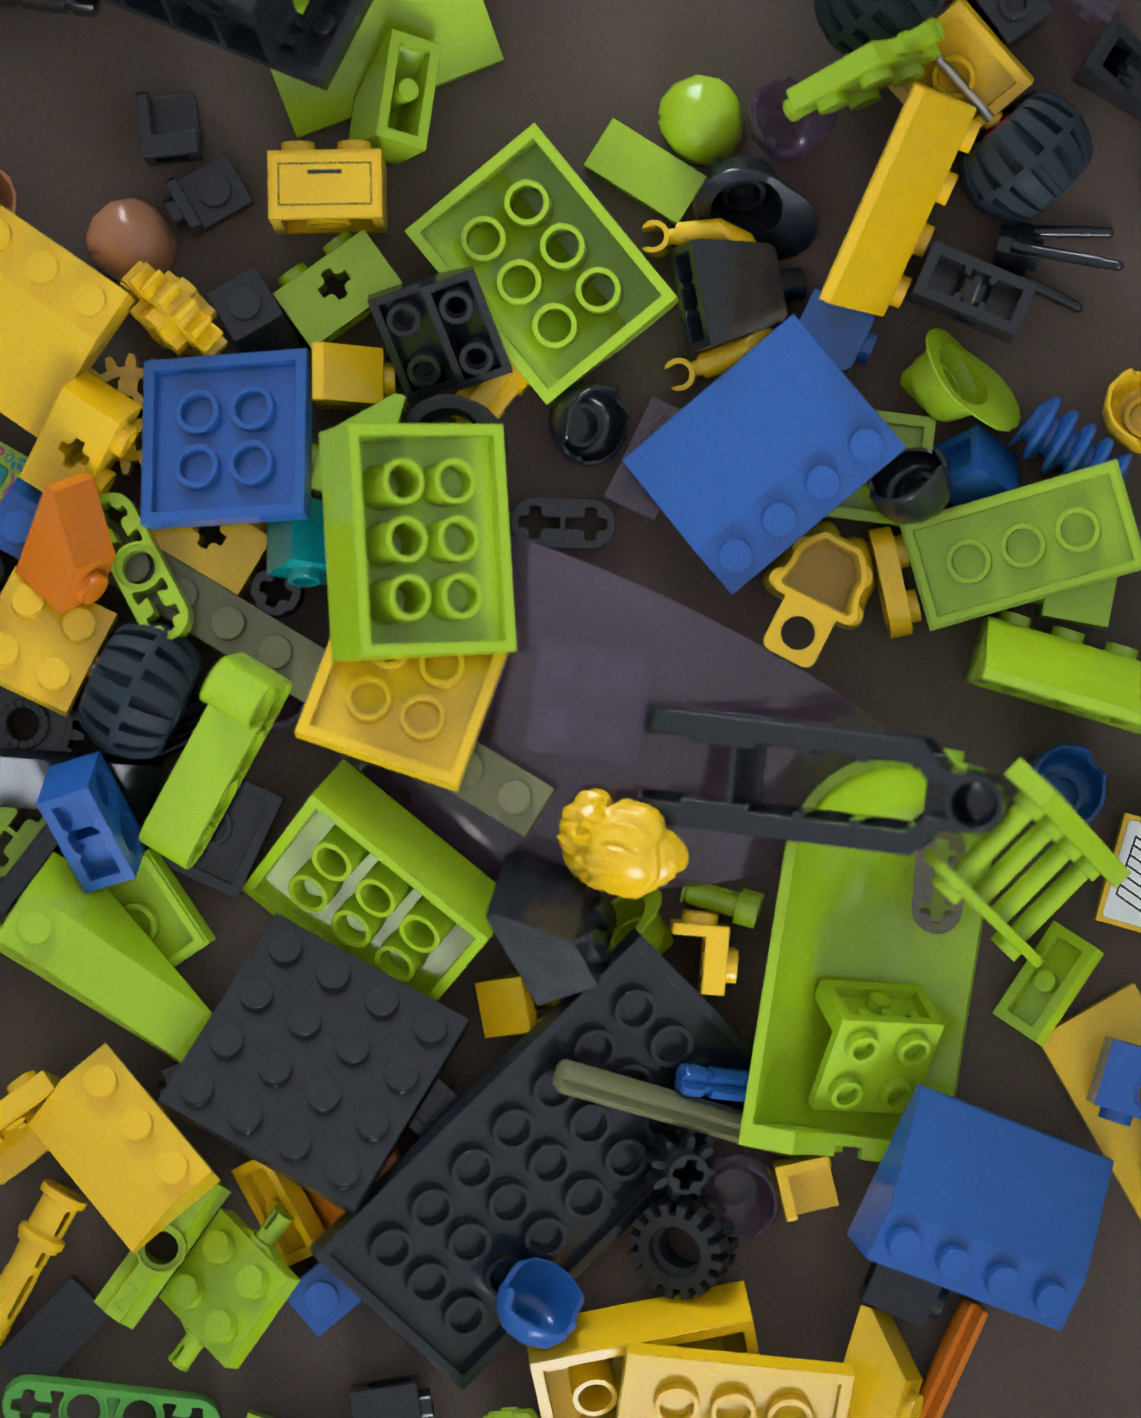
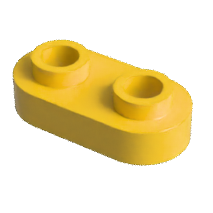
(898, 605)

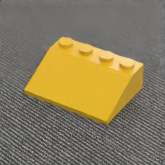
(899, 201)
(51, 320)
(586, 1369)

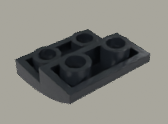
(439, 333)

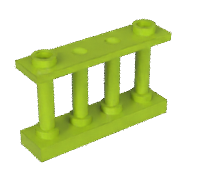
(1071, 841)

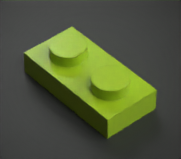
(1044, 993)

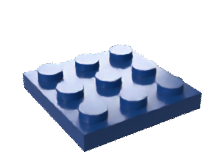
(227, 439)

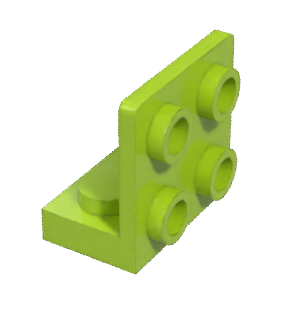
(876, 1045)

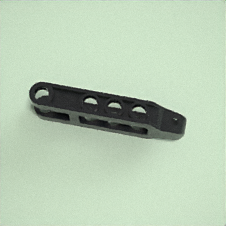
(954, 796)

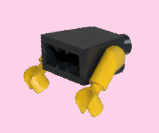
(725, 291)

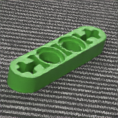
(111, 1397)

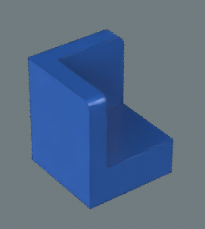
(979, 466)

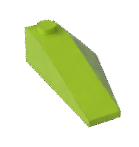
(102, 959)

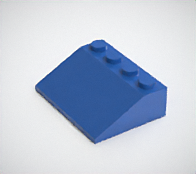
(763, 454)
(984, 1207)

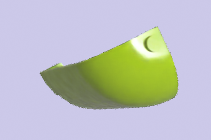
(853, 921)

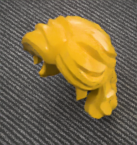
(619, 845)

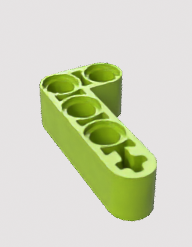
(239, 714)

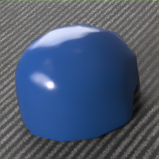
(1074, 777)
(539, 1303)

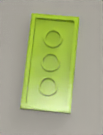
(1024, 545)

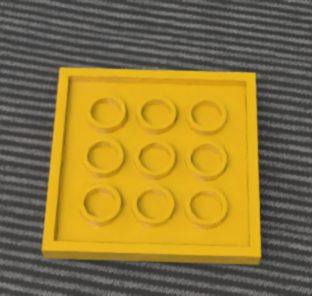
(725, 1384)

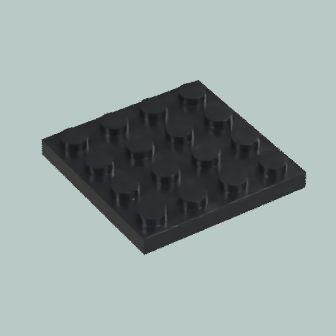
(314, 1064)

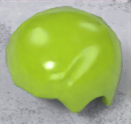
(701, 119)

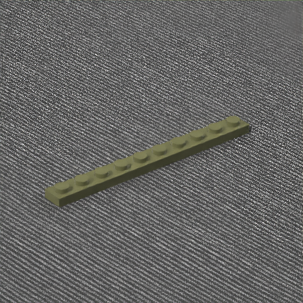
(238, 627)

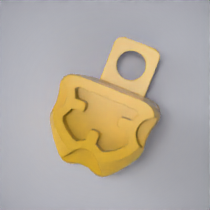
(822, 581)

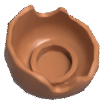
(128, 233)

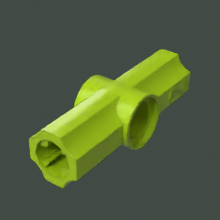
(143, 1276)

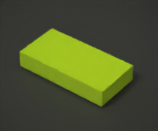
(644, 171)

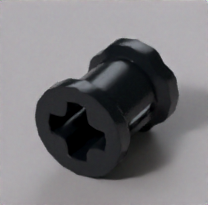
(263, 600)

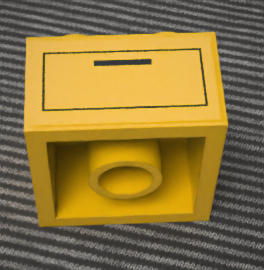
(327, 188)

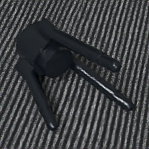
(1021, 249)

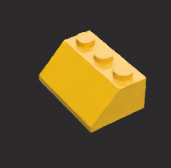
(121, 1148)

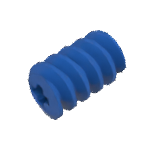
(1062, 444)

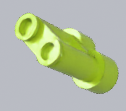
(742, 906)

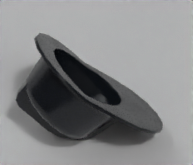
(753, 198)

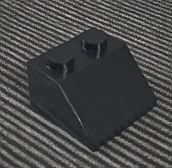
(550, 926)

